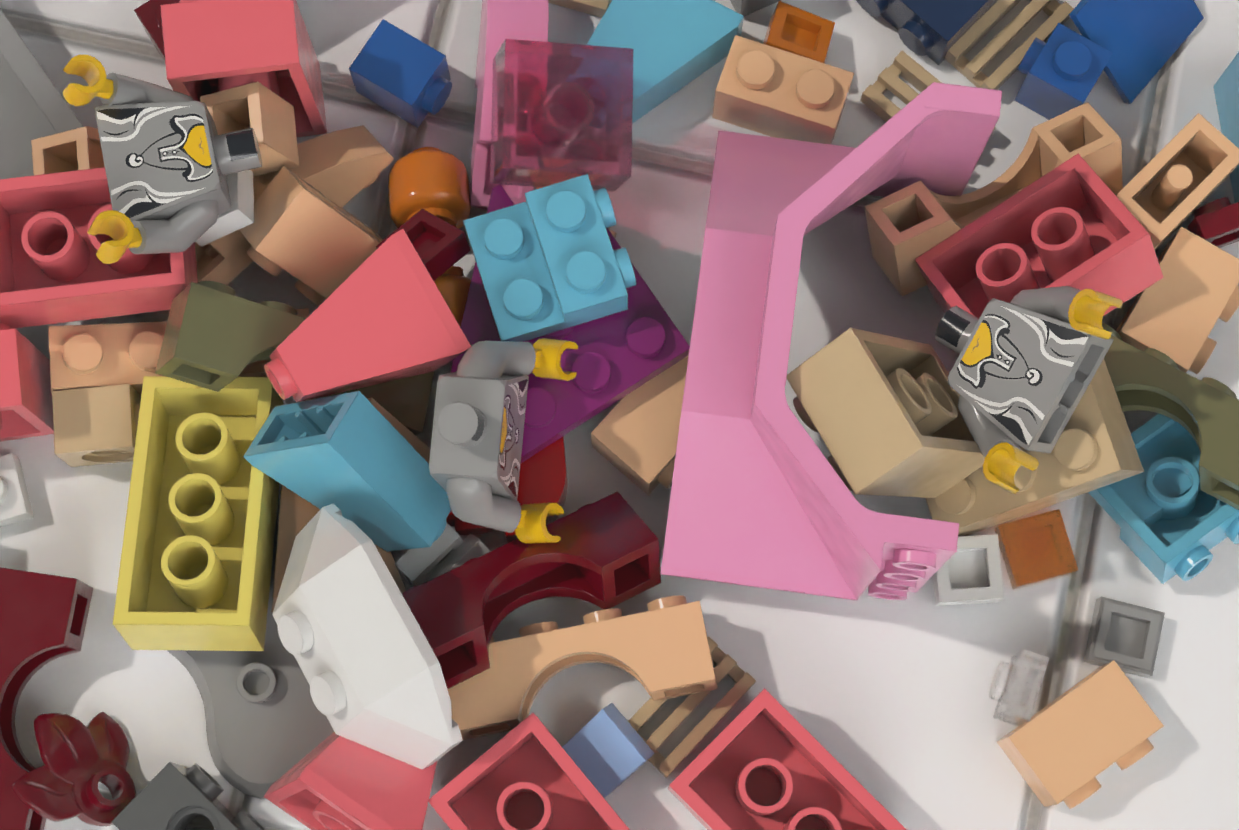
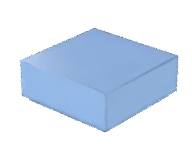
(608, 750)

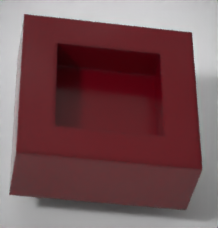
(1217, 222)
(435, 242)

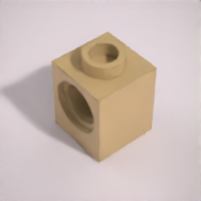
(95, 424)

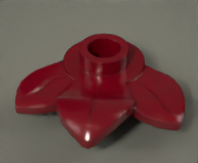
(73, 765)

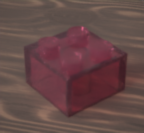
(561, 114)

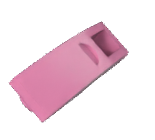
(499, 22)

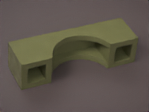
(218, 334)
(1203, 407)

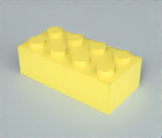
(198, 520)

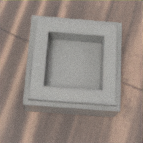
(1125, 635)

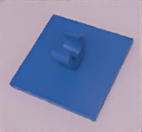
(1138, 34)

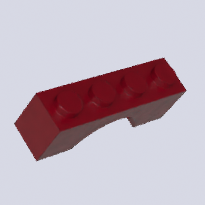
(601, 559)
(38, 623)

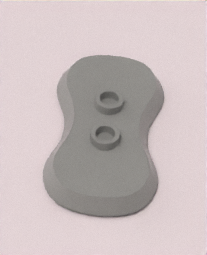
(256, 709)

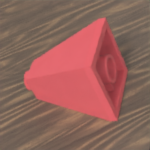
(370, 330)
(353, 789)

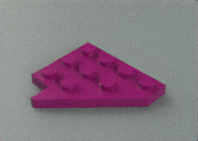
(610, 362)

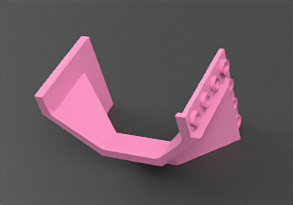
(748, 481)

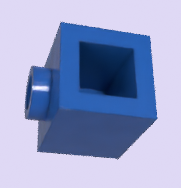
(1060, 72)
(401, 74)

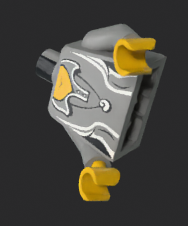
(159, 162)
(1024, 370)
(481, 434)

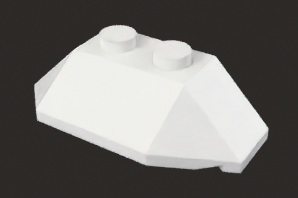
(362, 645)

